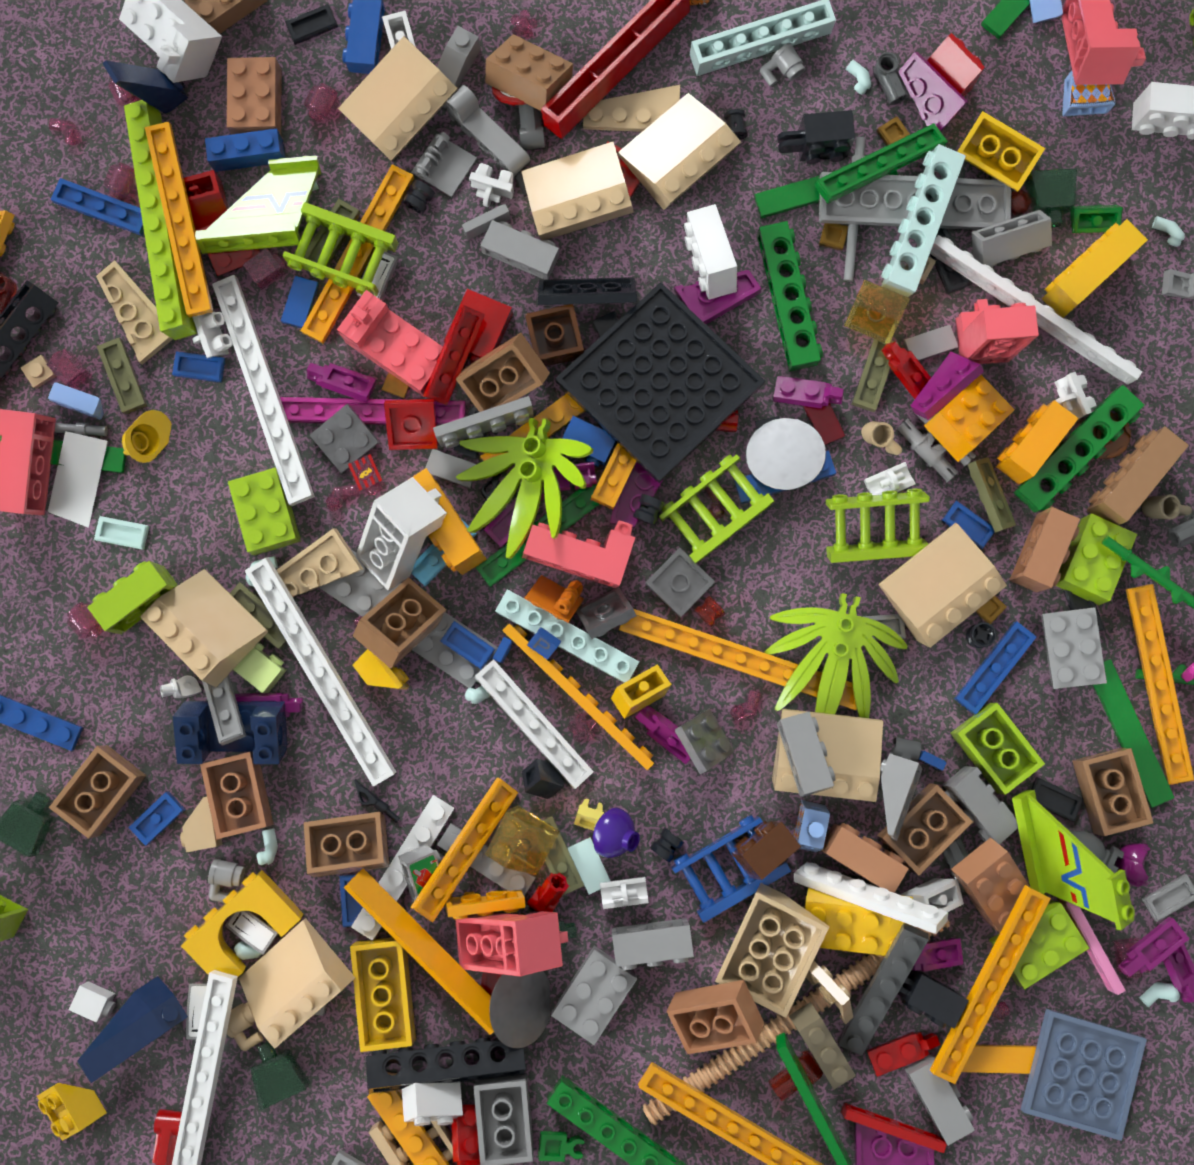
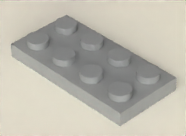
(489, 420)

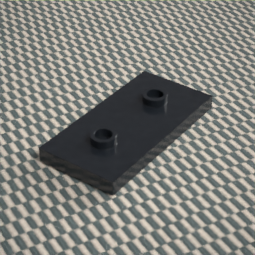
(587, 291)

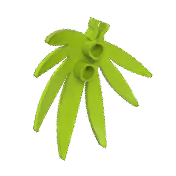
(534, 463)
(842, 640)

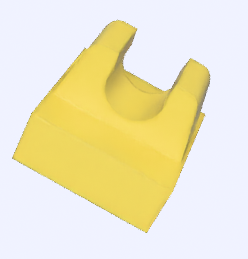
(588, 817)

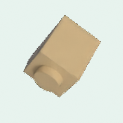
(199, 829)

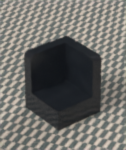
(542, 779)

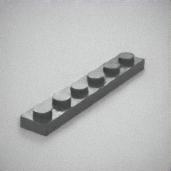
(883, 988)

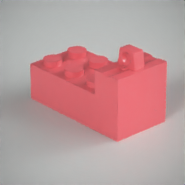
(1096, 45)
(995, 332)
(390, 342)
(25, 461)
(583, 558)
(510, 943)

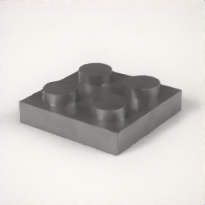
(344, 438)
(679, 582)
(605, 613)
(704, 741)

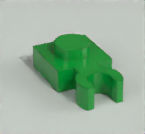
(555, 1145)

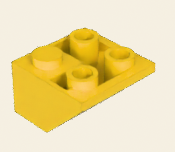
(378, 674)
(70, 1108)

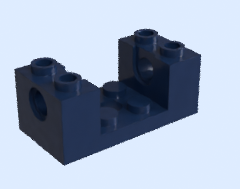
(262, 722)

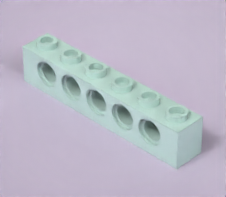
(762, 37)
(948, 165)
(572, 638)

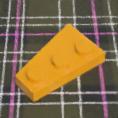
(486, 905)

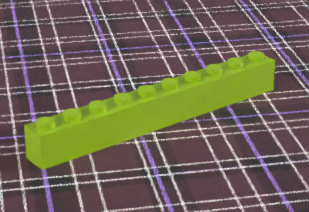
(164, 275)

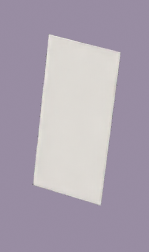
(78, 479)

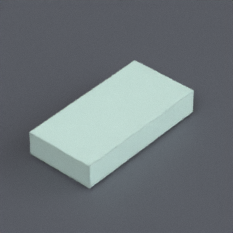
(121, 532)
(588, 865)

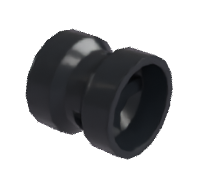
(419, 196)
(648, 509)
(985, 633)
(667, 845)

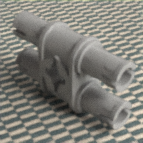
(934, 455)

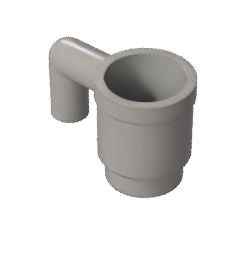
(788, 63)
(224, 874)

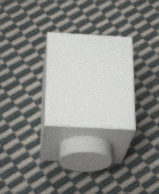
(93, 1002)

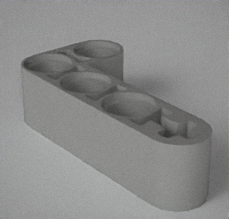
(491, 138)

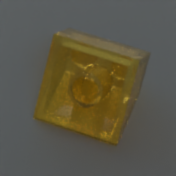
(876, 312)
(522, 841)

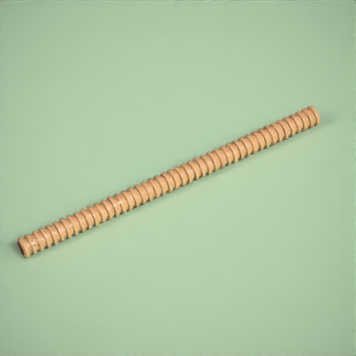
(738, 1055)

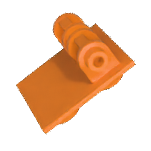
(556, 599)

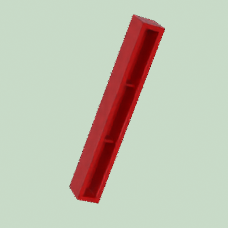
(612, 64)

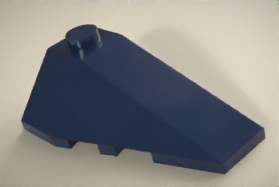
(147, 84)
(139, 1021)

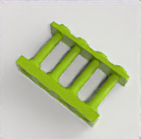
(337, 226)
(738, 517)
(866, 548)

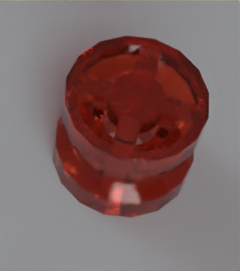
(709, 611)

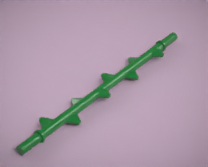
(1140, 567)

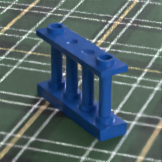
(730, 893)

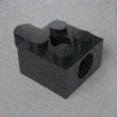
(820, 137)
(934, 998)

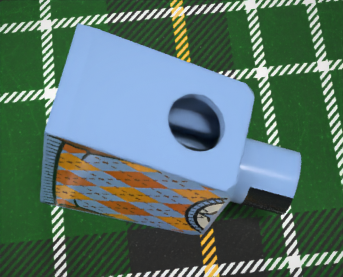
(1086, 98)
(811, 826)

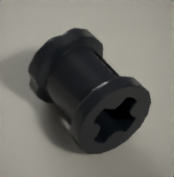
(739, 114)

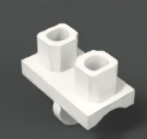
(489, 187)
(210, 334)
(1072, 395)
(892, 479)
(624, 892)

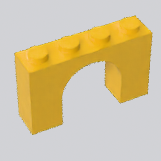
(259, 896)

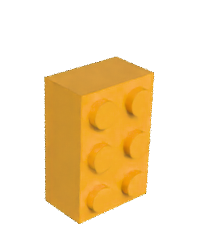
(969, 418)
(1035, 441)

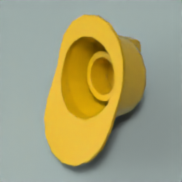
(147, 436)

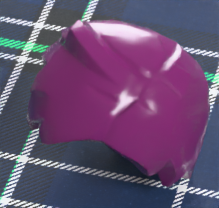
(1133, 863)

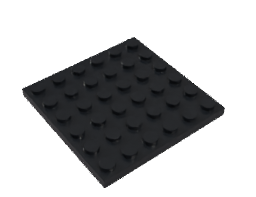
(660, 382)

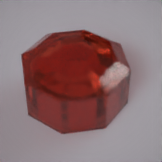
(1020, 202)

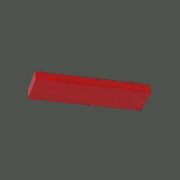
(453, 354)
(893, 1127)

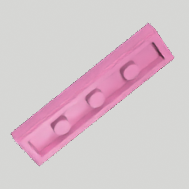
(1095, 950)

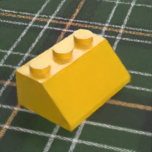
(1000, 151)

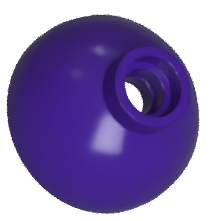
(615, 834)

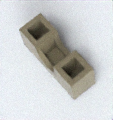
(822, 1045)

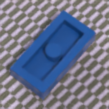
(157, 818)

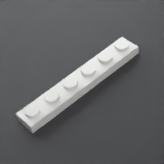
(533, 724)
(393, 881)
(871, 897)

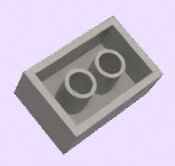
(1073, 648)
(652, 943)
(593, 995)
(504, 1120)

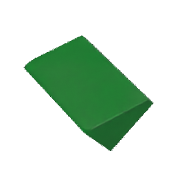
(1095, 218)

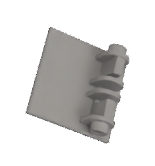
(444, 164)

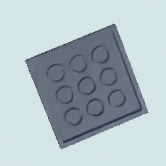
(1083, 1074)

